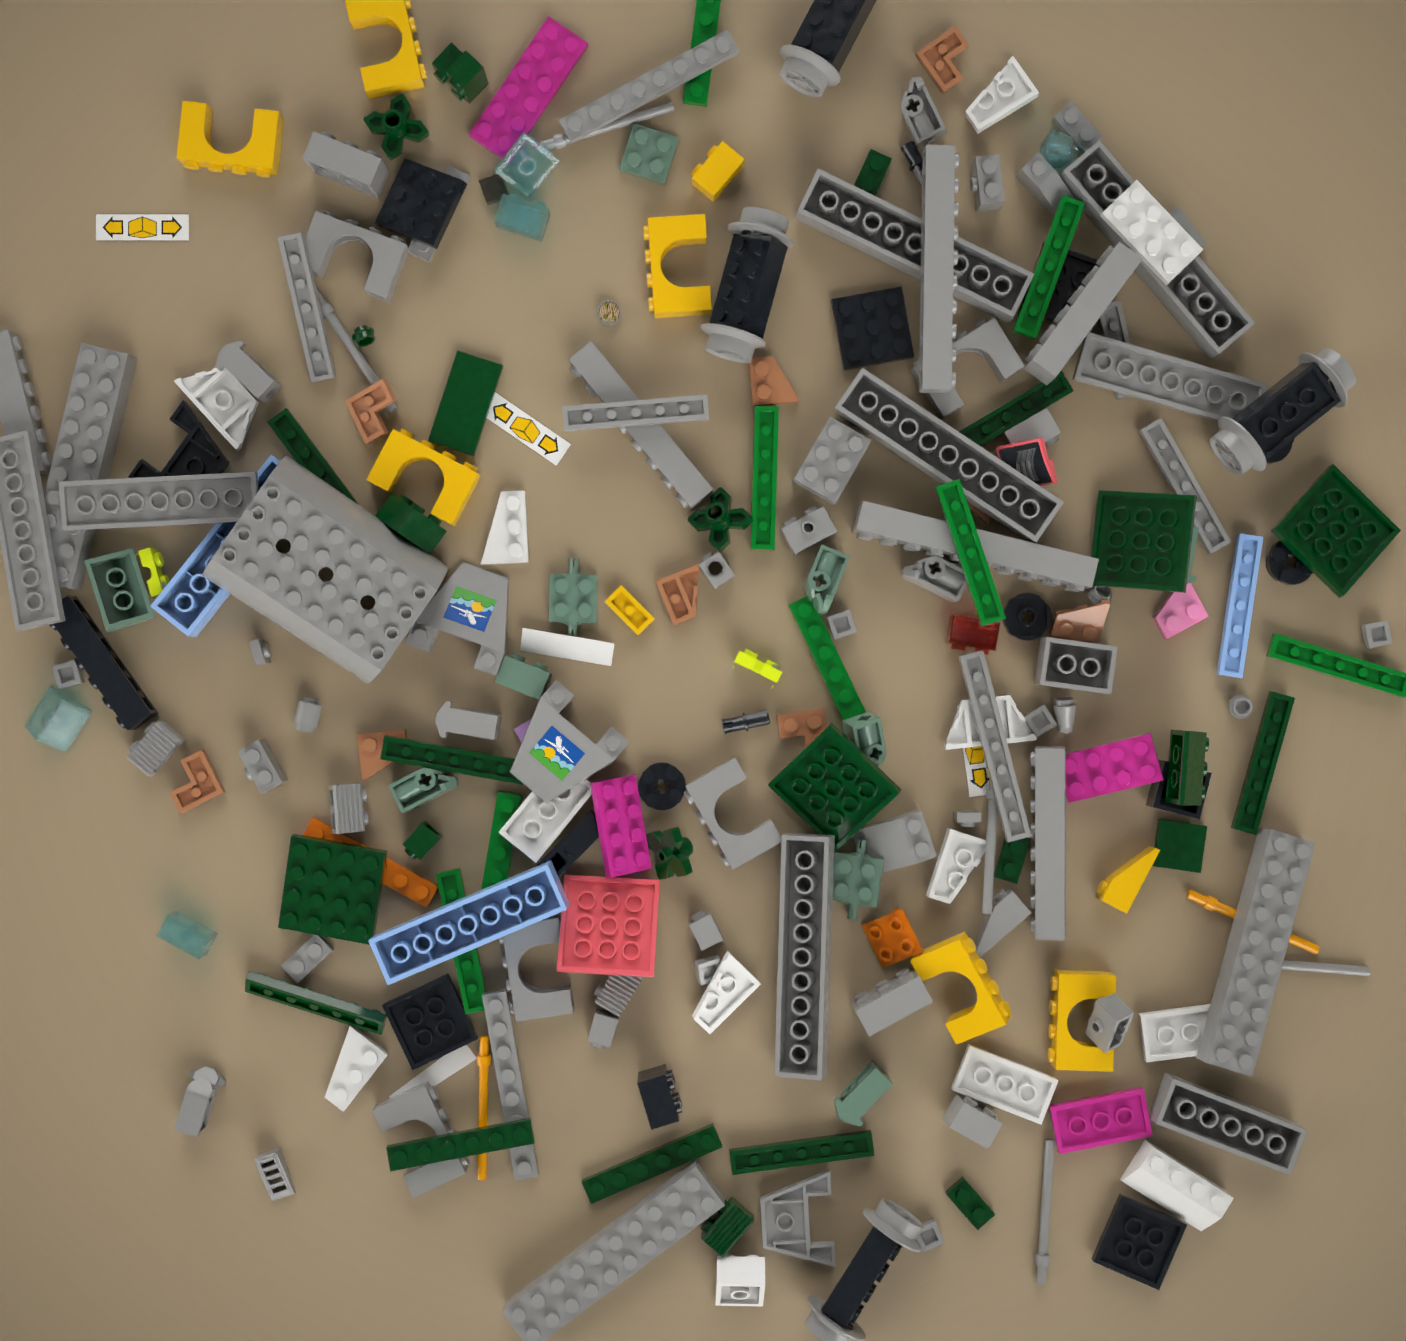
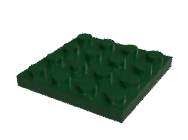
(1335, 530)
(1143, 540)
(834, 786)
(332, 889)

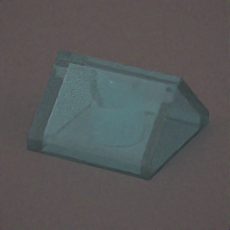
(526, 164)
(57, 720)

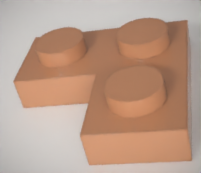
(937, 59)
(365, 408)
(806, 723)
(203, 785)

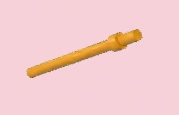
(1211, 904)
(483, 1062)

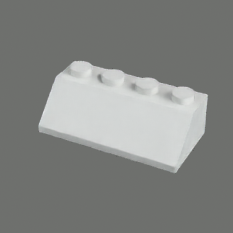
(1176, 1187)

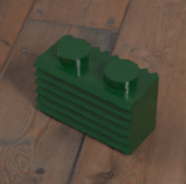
(726, 1226)

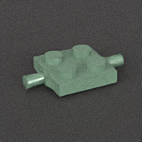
(573, 598)
(857, 879)

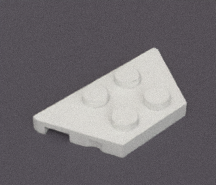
(222, 401)
(965, 733)

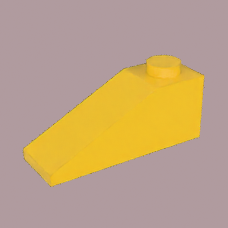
(1125, 882)

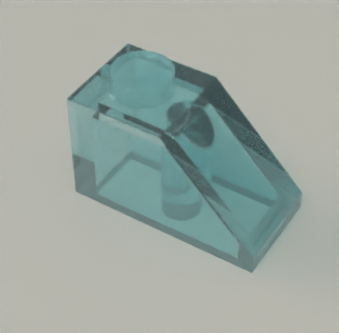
(1058, 149)

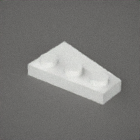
(1003, 96)
(509, 531)
(725, 992)

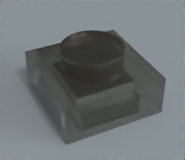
(493, 188)

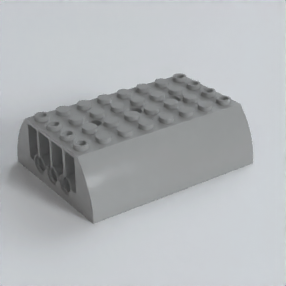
(334, 534)

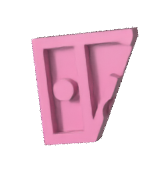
(1180, 612)

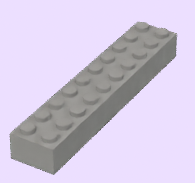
(896, 240)
(1195, 294)
(86, 447)
(948, 456)
(1001, 552)
(1255, 951)
(804, 956)
(613, 1254)

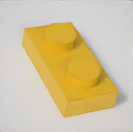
(629, 610)

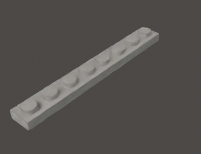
(649, 86)
(994, 746)
(509, 1076)

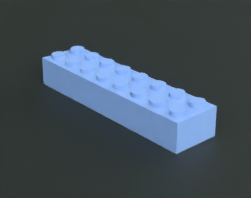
(191, 598)
(469, 922)

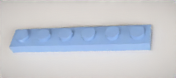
(1239, 605)

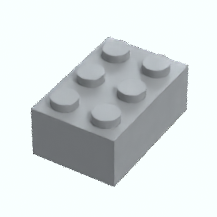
(346, 164)
(832, 461)
(1076, 665)
(891, 1001)

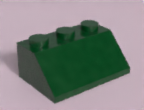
(1186, 767)

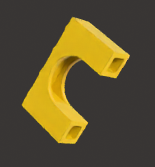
(404, 70)
(258, 156)
(664, 235)
(403, 450)
(960, 956)
(1069, 989)

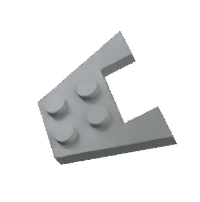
(787, 1220)

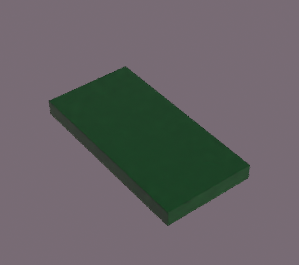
(465, 403)

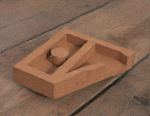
(769, 383)
(680, 594)
(1080, 623)
(370, 751)

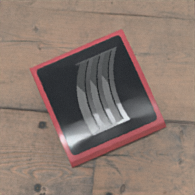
(1030, 460)

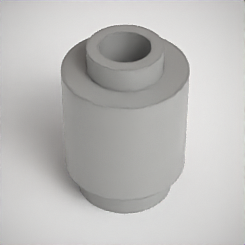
(307, 714)

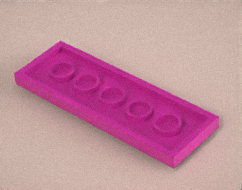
(529, 88)

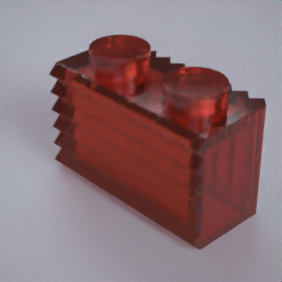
(968, 632)

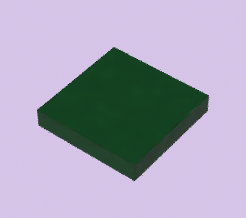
(1180, 845)

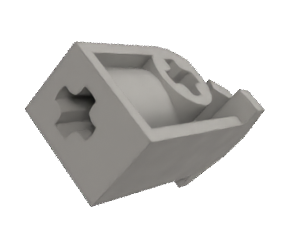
(925, 122)
(247, 371)
(945, 582)
(467, 722)
(198, 1101)

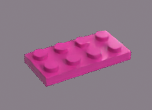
(1112, 767)
(620, 826)
(1100, 1120)

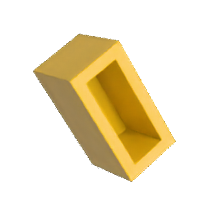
(717, 170)

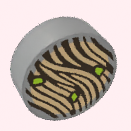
(609, 313)

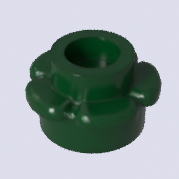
(363, 335)

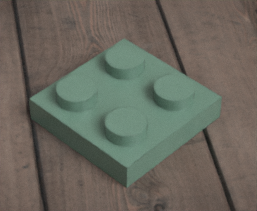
(649, 154)

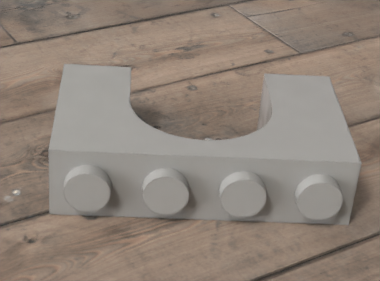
(389, 254)
(993, 346)
(736, 847)
(528, 1000)
(422, 1105)

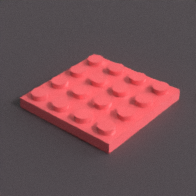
(609, 926)

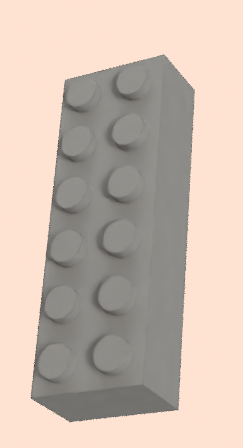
(1085, 309)
(1227, 1123)

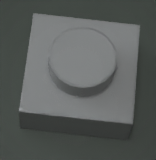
(841, 624)
(1376, 634)
(261, 652)
(68, 674)
(1040, 720)
(967, 818)
(706, 968)
(930, 1236)

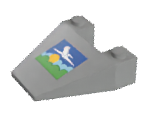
(469, 607)
(556, 753)

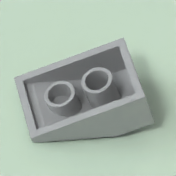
(898, 840)

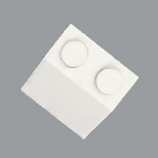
(740, 1280)

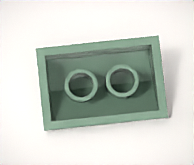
(119, 590)

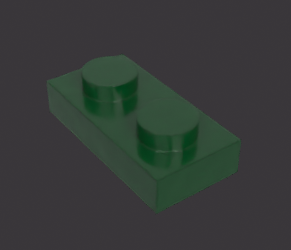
(873, 172)
(1011, 859)
(970, 1203)

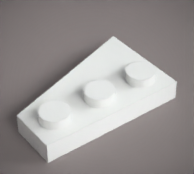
(955, 862)
(354, 1067)

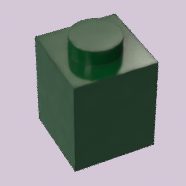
(421, 841)

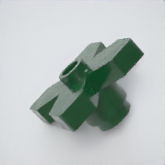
(396, 126)
(719, 519)
(671, 852)

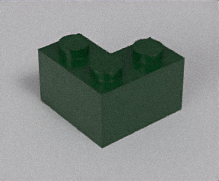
(461, 72)
(409, 521)

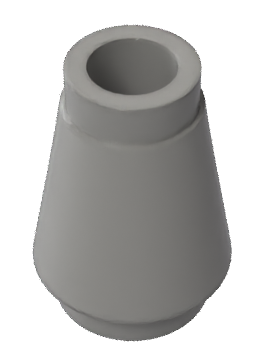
(1064, 713)

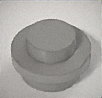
(1099, 593)
(1240, 706)

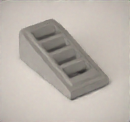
(277, 1156)

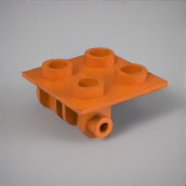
(892, 937)

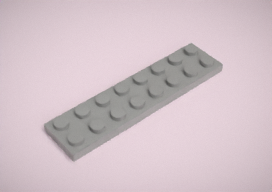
(1163, 379)
(156, 500)
(27, 536)

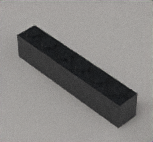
(103, 666)

